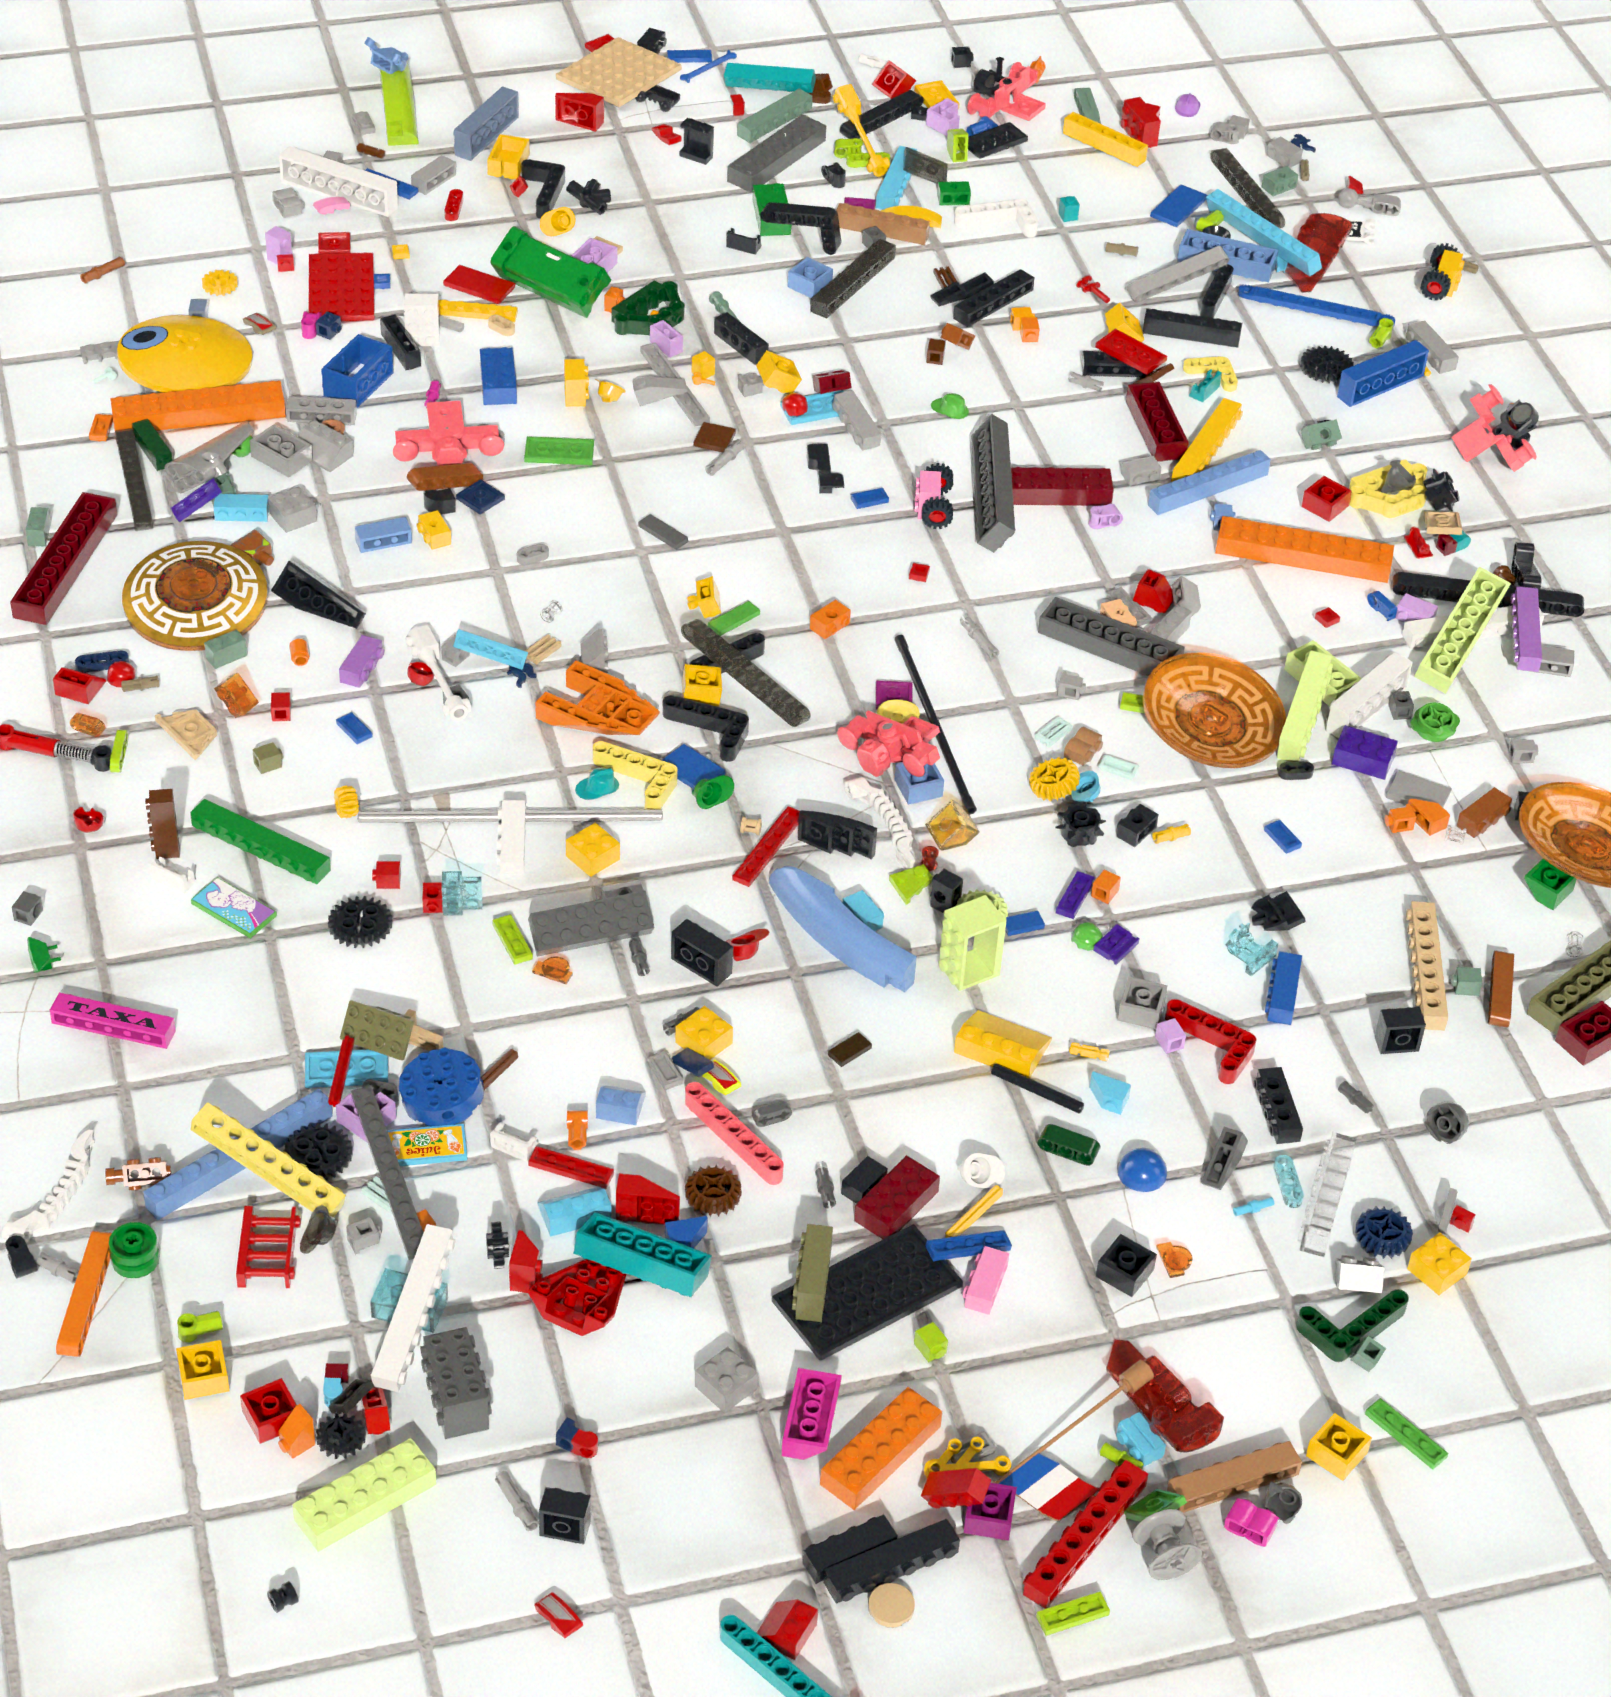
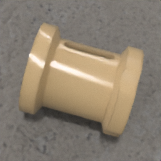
(751, 825)

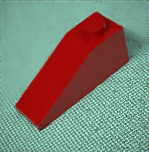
(375, 1411)

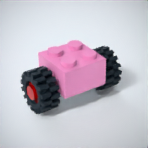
(929, 487)

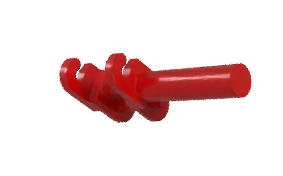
(1093, 287)

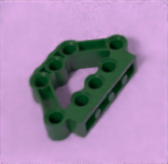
(631, 314)

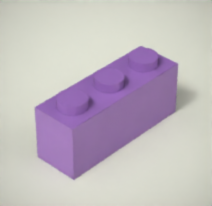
(361, 661)

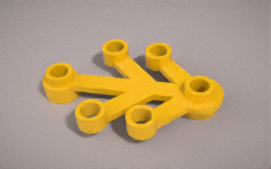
(963, 1462)

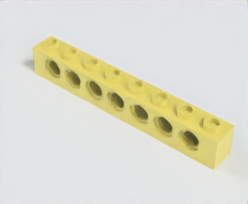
(255, 1161)

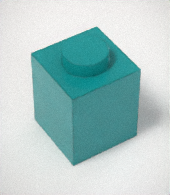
(1068, 208)

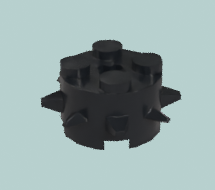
(1441, 490)
(1080, 825)

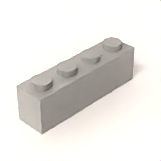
(1440, 354)
(857, 420)

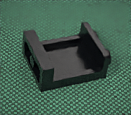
(697, 141)

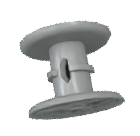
(1161, 1532)

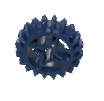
(1396, 1231)

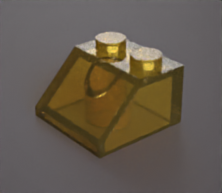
(952, 826)

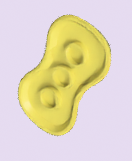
(898, 710)

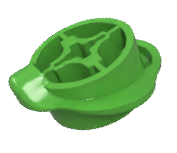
(1435, 722)

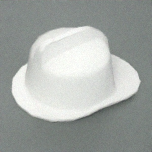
(982, 1170)

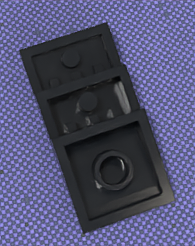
(837, 833)

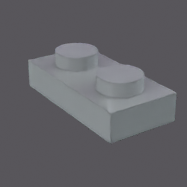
(363, 123)

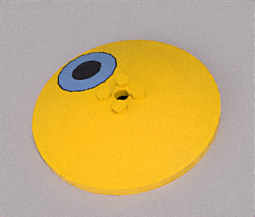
(184, 353)

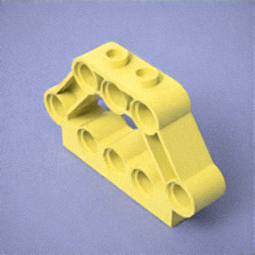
(1368, 495)

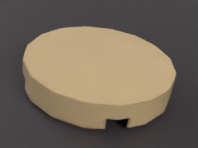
(891, 1605)

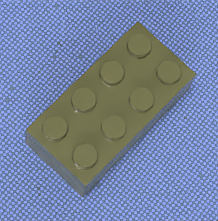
(812, 1272)

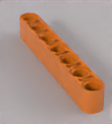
(84, 1295)

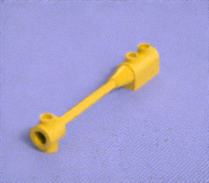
(851, 107)

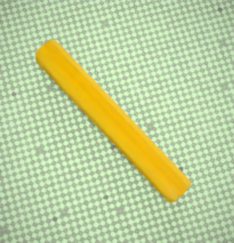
(975, 1212)

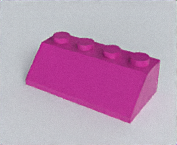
(810, 1414)

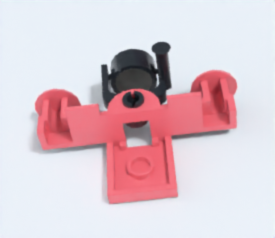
(1018, 81)

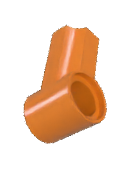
(577, 1124)

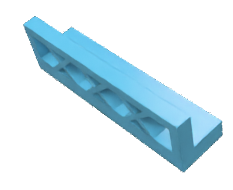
(490, 649)

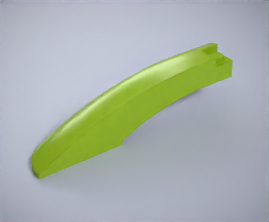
(399, 107)

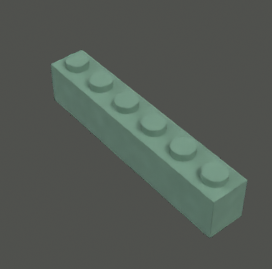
(774, 115)

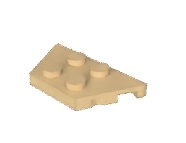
(188, 730)

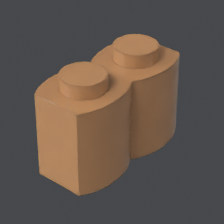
(1083, 746)

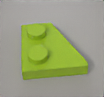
(910, 882)

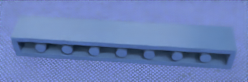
(1209, 482)

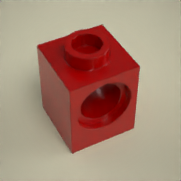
(432, 897)

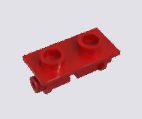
(1418, 544)

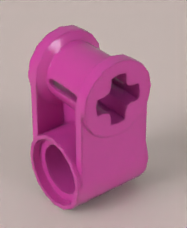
(308, 324)

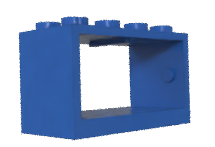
(376, 370)

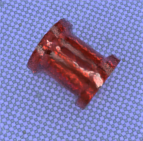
(930, 858)

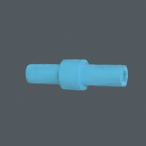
(1253, 1206)

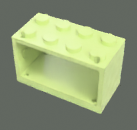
(988, 927)

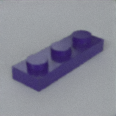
(196, 500)
(1075, 895)

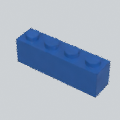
(1284, 989)

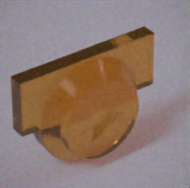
(554, 968)
(1175, 1258)

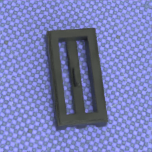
(351, 1396)

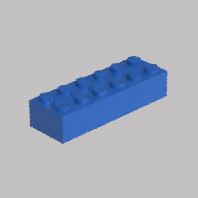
(1382, 373)

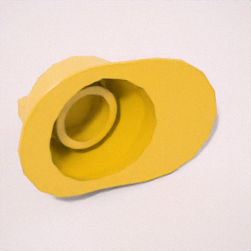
(557, 221)
(609, 392)

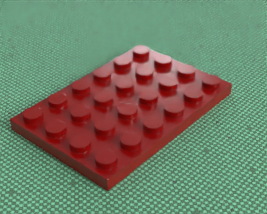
(342, 285)

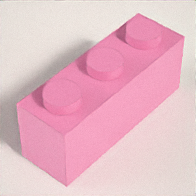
(986, 1280)

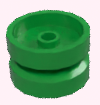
(134, 1250)

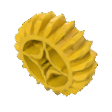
(1054, 779)

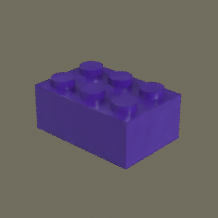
(1364, 752)

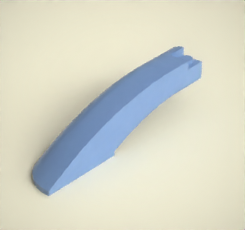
(840, 931)

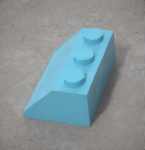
(573, 1210)

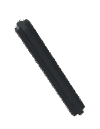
(1037, 1088)

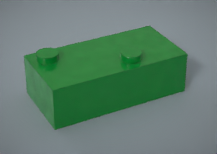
(761, 196)

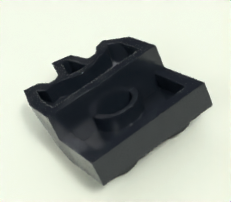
(1277, 913)

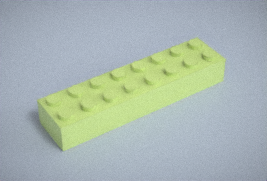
(1462, 630)

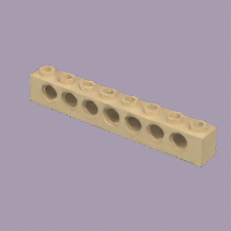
(1427, 964)

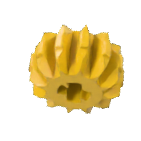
(346, 801)

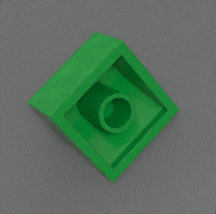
(1549, 884)

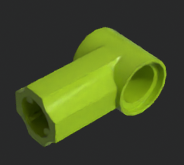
(1213, 218)
(1382, 333)
(191, 1326)

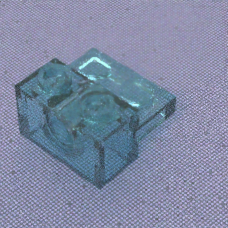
(452, 893)

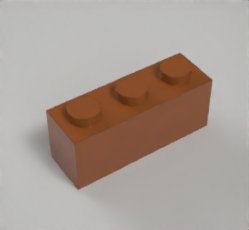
(1484, 812)

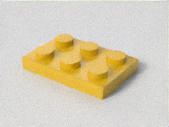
(934, 93)

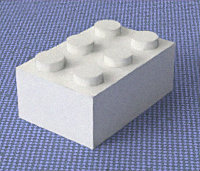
(422, 318)

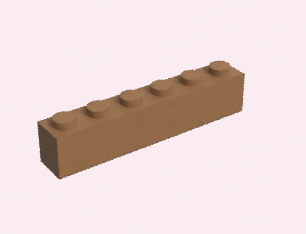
(892, 225)
(1236, 1476)

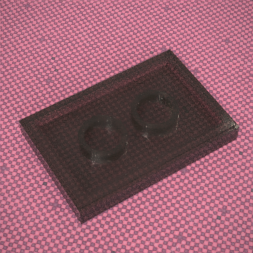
(924, 166)

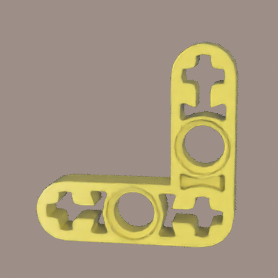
(1221, 364)

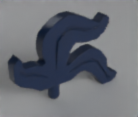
(1300, 139)
(528, 669)

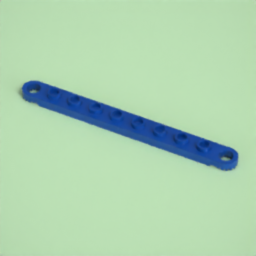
(1312, 305)

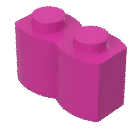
(1251, 1522)

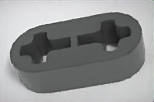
(772, 1114)

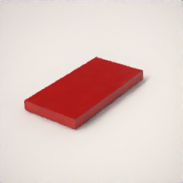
(479, 284)
(1131, 351)

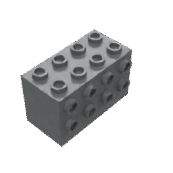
(456, 1382)

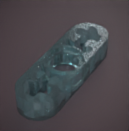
(1290, 1173)

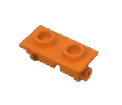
(1038, 65)

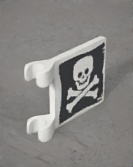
(1357, 231)

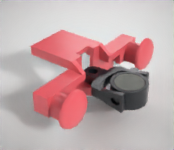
(1475, 440)

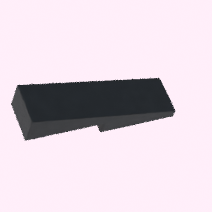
(958, 291)

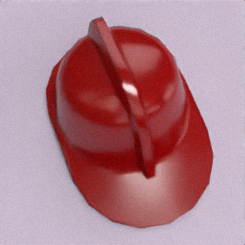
(747, 945)

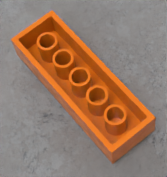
(880, 1448)

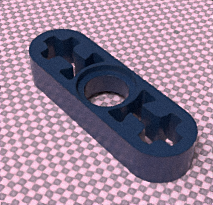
(84, 662)

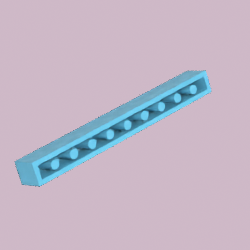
(1264, 232)

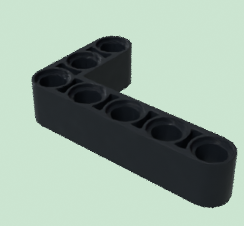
(553, 178)
(807, 215)
(705, 716)

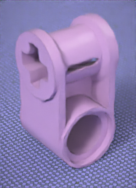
(1105, 515)

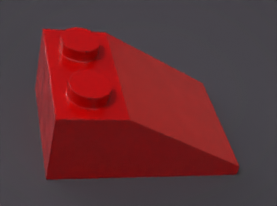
(580, 110)

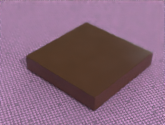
(1156, 374)
(714, 437)

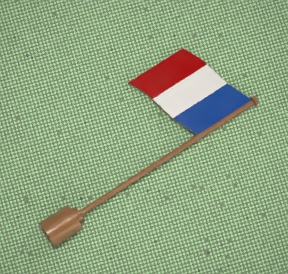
(1050, 1485)

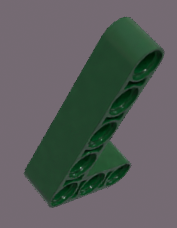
(1343, 1343)

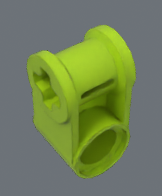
(849, 147)

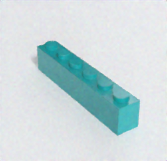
(769, 77)

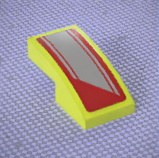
(722, 1078)

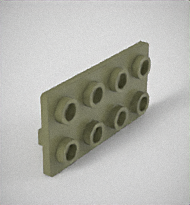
(377, 1029)

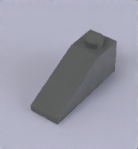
(1224, 1158)

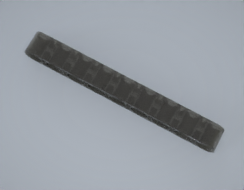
(1246, 186)
(134, 479)
(745, 673)

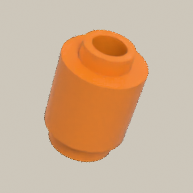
(299, 652)

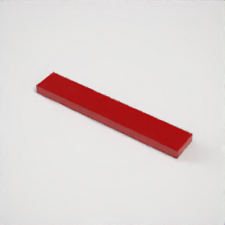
(767, 847)

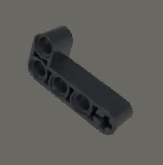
(1523, 566)

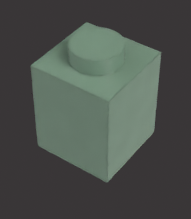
(1467, 981)
(1368, 1354)

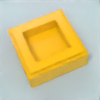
(400, 251)

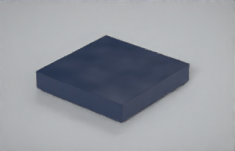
(480, 496)

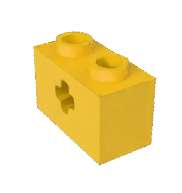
(434, 530)

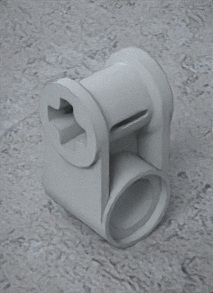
(1225, 133)

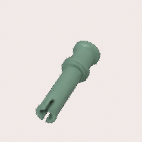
(721, 305)

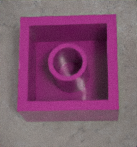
(995, 1514)

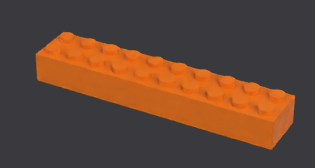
(201, 406)
(1305, 549)

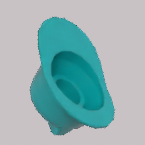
(599, 783)

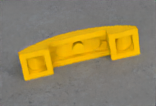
(917, 212)

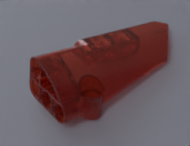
(1324, 235)
(1167, 1402)

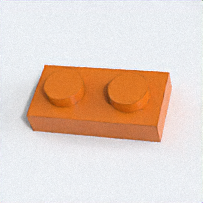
(100, 427)

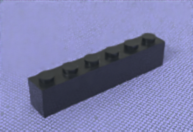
(1192, 327)
(891, 1561)

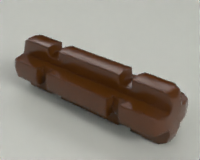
(369, 150)

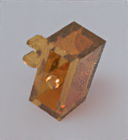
(236, 695)

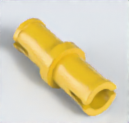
(1171, 833)

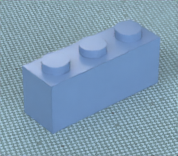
(383, 534)

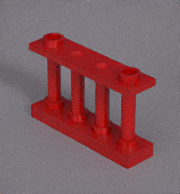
(249, 1238)

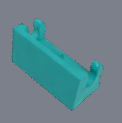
(1206, 387)

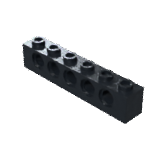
(993, 298)

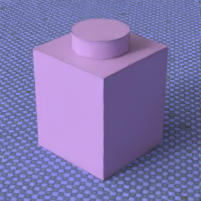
(1170, 1035)

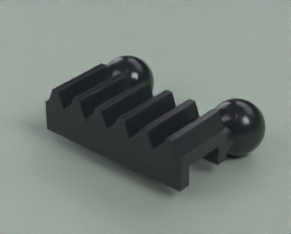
(665, 97)

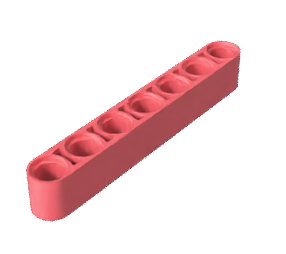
(734, 1133)

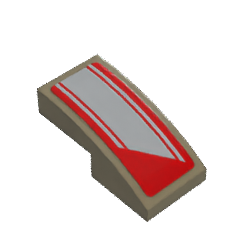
(260, 323)

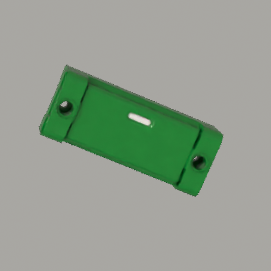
(549, 272)

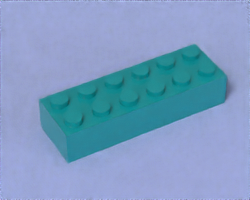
(642, 1254)

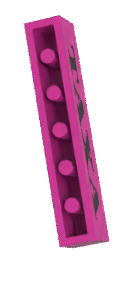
(112, 1020)

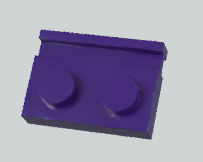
(1116, 944)

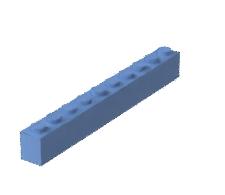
(217, 1166)

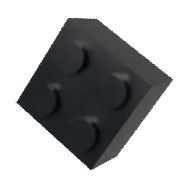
(1400, 1030)
(1126, 1265)
(564, 1515)

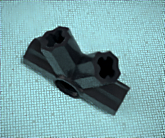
(591, 195)

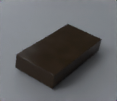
(850, 1049)

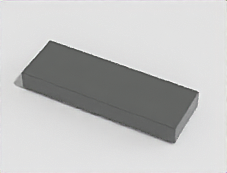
(663, 531)

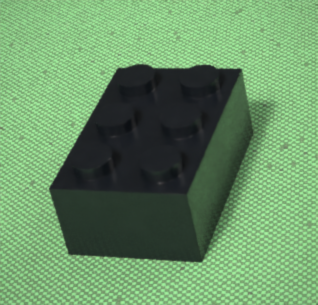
(701, 952)

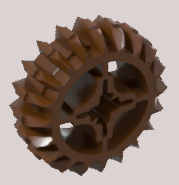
(713, 1196)

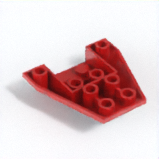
(579, 1296)

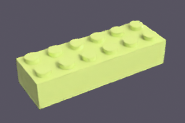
(1305, 707)
(364, 1494)

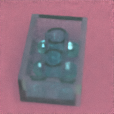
(388, 1294)

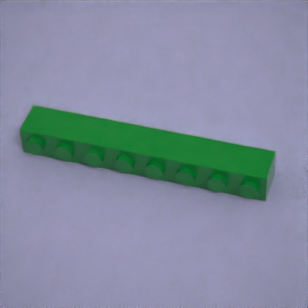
(260, 841)

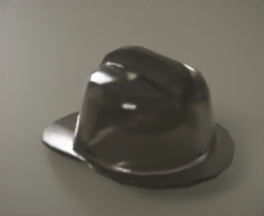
(319, 1230)

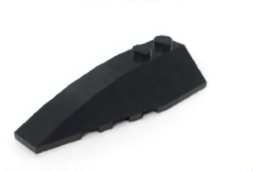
(313, 595)

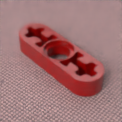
(453, 205)

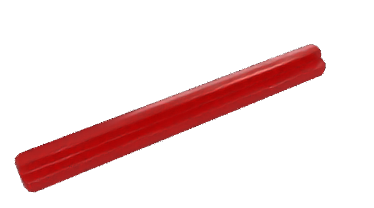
(341, 1071)

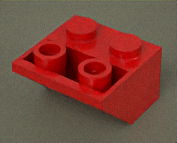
(1154, 592)
(77, 685)

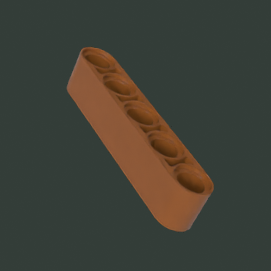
(444, 476)
(1501, 989)

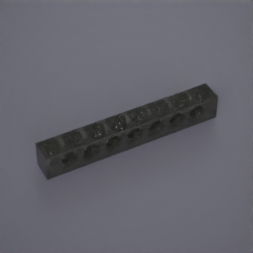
(852, 278)

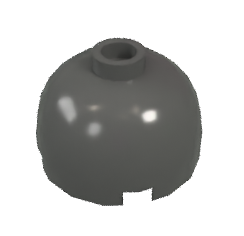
(1447, 1122)

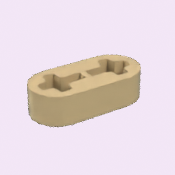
(501, 325)

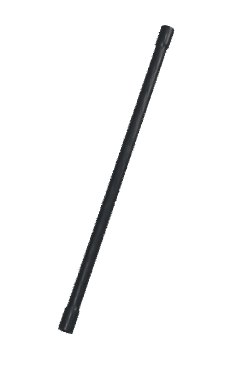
(966, 799)

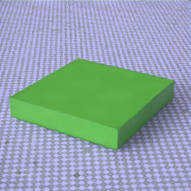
(1154, 1502)

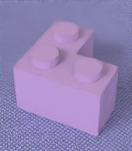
(943, 116)
(349, 1118)

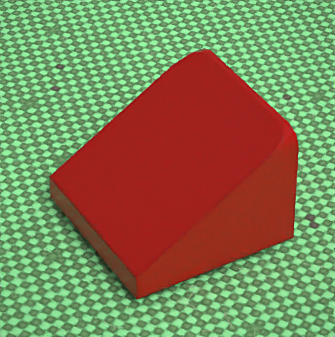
(1355, 185)

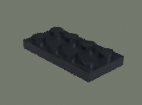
(996, 140)

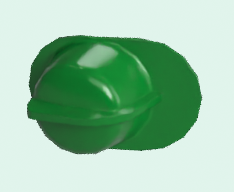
(713, 791)

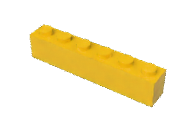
(1105, 139)

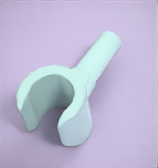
(109, 372)

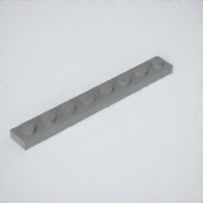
(664, 369)

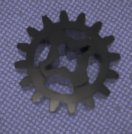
(497, 1245)
(330, 1440)

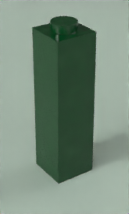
(151, 444)

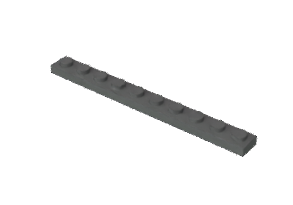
(388, 1169)

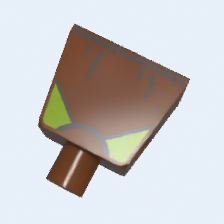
(256, 547)

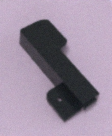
(819, 460)

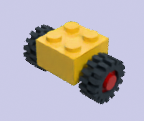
(1448, 269)

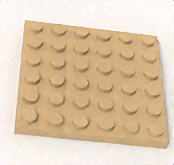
(618, 71)

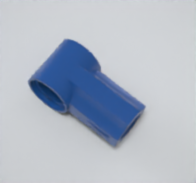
(984, 124)

